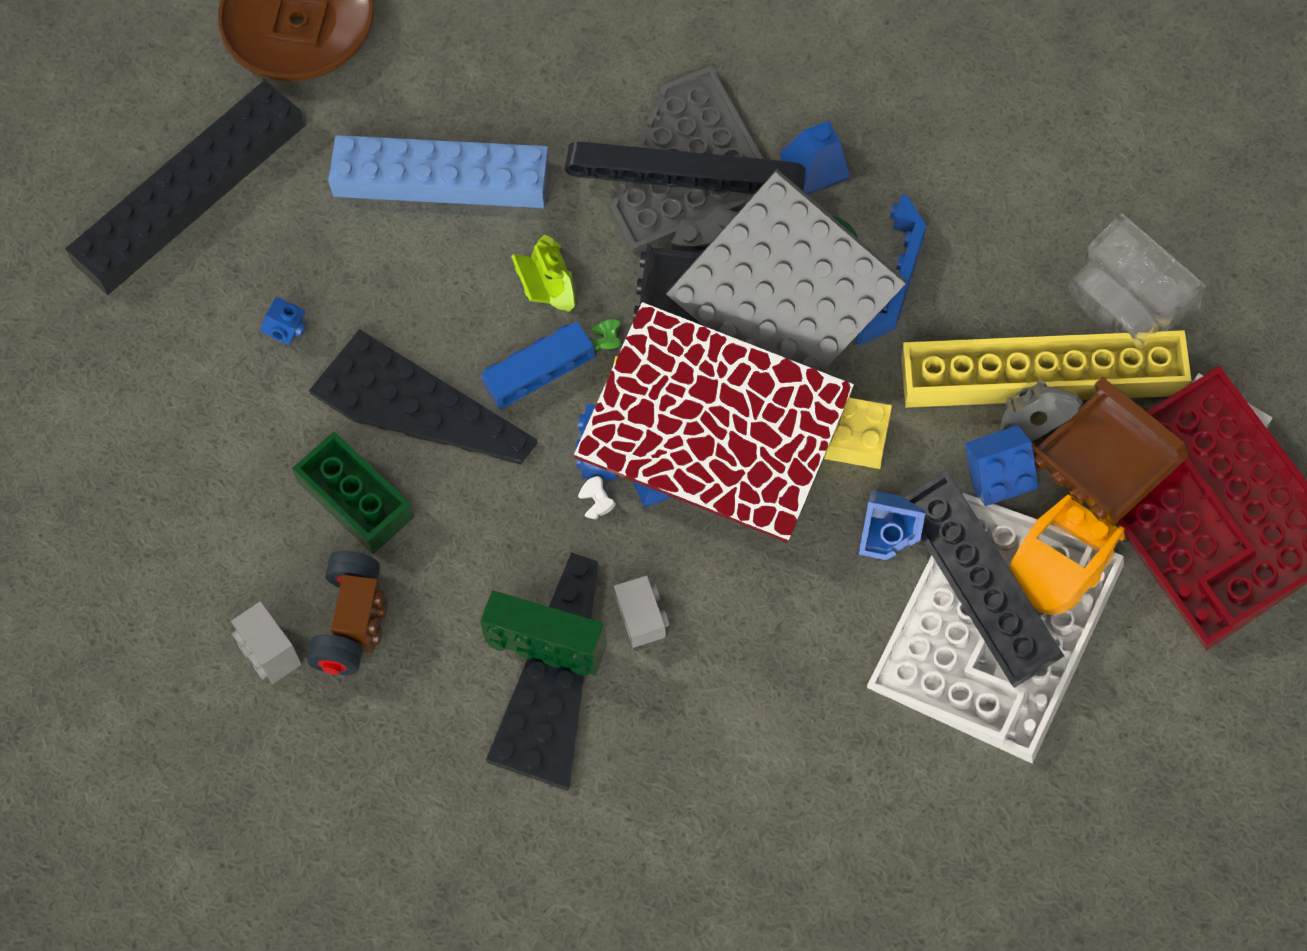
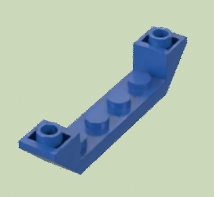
(907, 220)

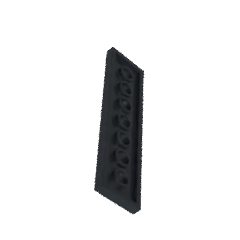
(984, 582)

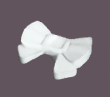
(594, 489)

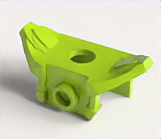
(534, 274)

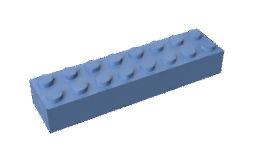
(439, 171)

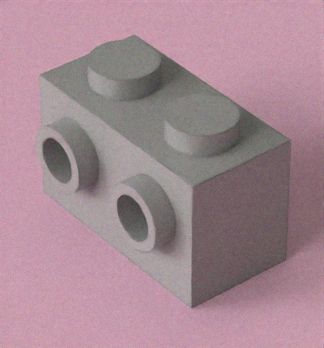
(640, 611)

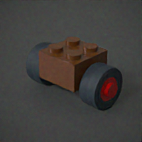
(355, 617)

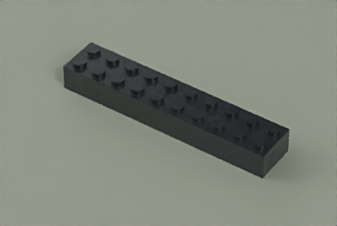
(185, 187)

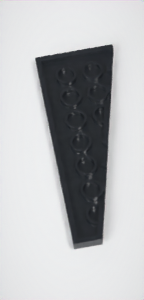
(543, 712)

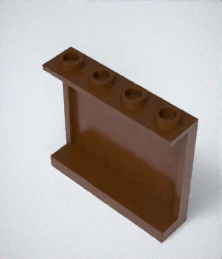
(1110, 453)

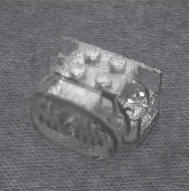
(1134, 284)

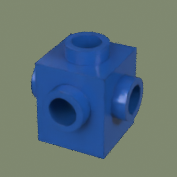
(283, 321)

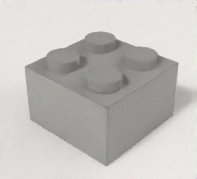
(264, 643)

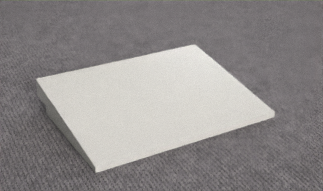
(948, 669)

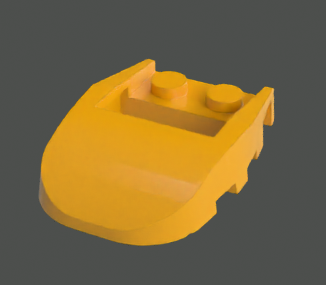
(1049, 577)

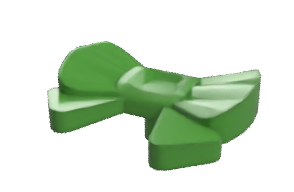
(609, 329)

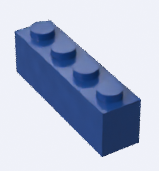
(537, 365)

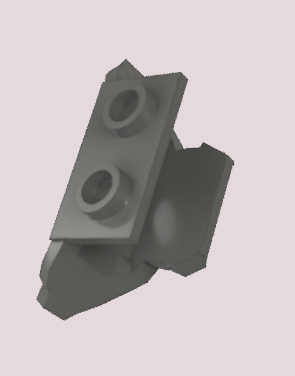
(1055, 403)

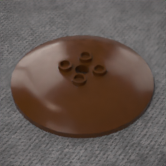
(271, 46)

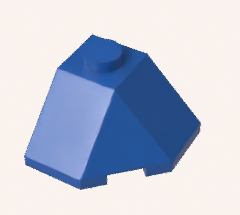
(890, 525)

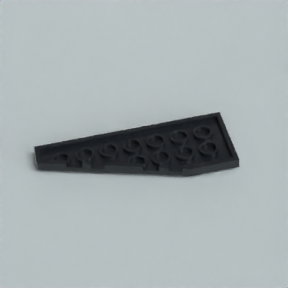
(393, 393)

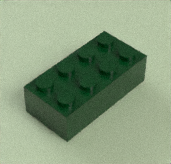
(353, 492)
(543, 633)

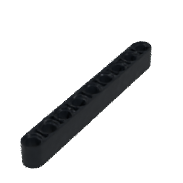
(676, 167)

